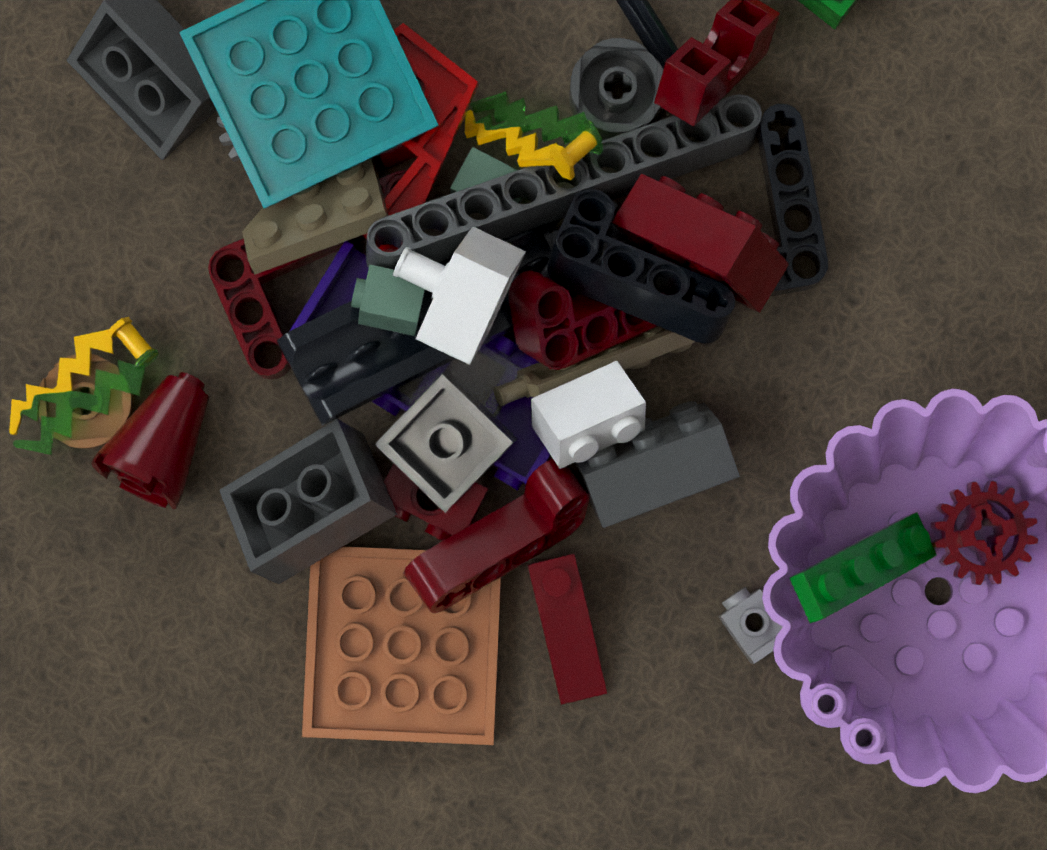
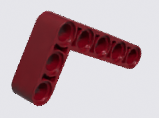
(250, 289)

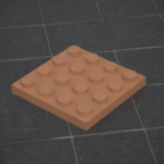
(389, 664)

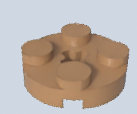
(96, 428)

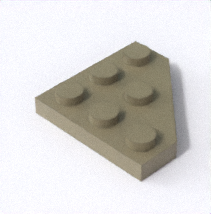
(316, 218)

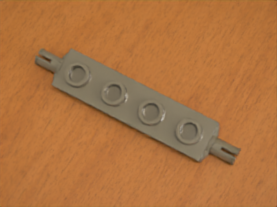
(630, 355)

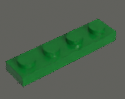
(863, 567)

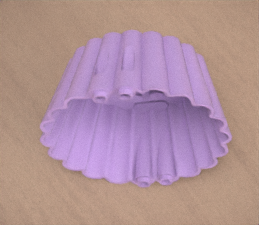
(905, 678)

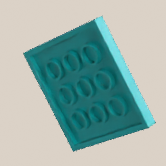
(307, 88)

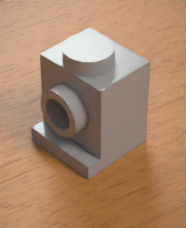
(753, 644)

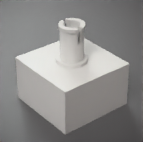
(464, 291)

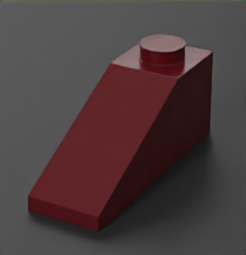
(567, 629)

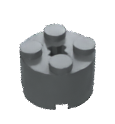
(616, 62)

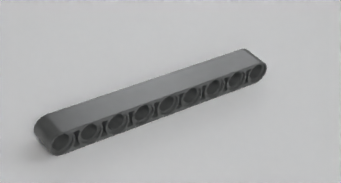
(551, 201)

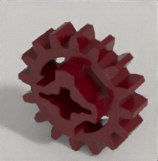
(988, 553)

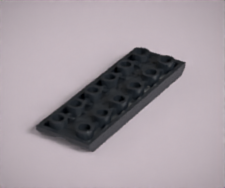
(353, 364)

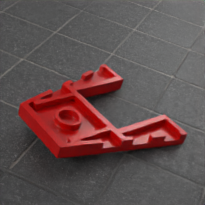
(449, 96)

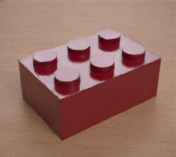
(702, 238)

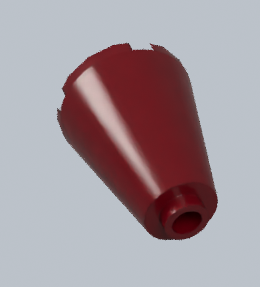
(157, 442)

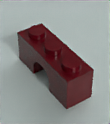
(705, 72)

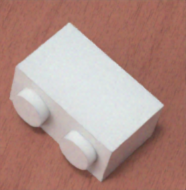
(588, 414)

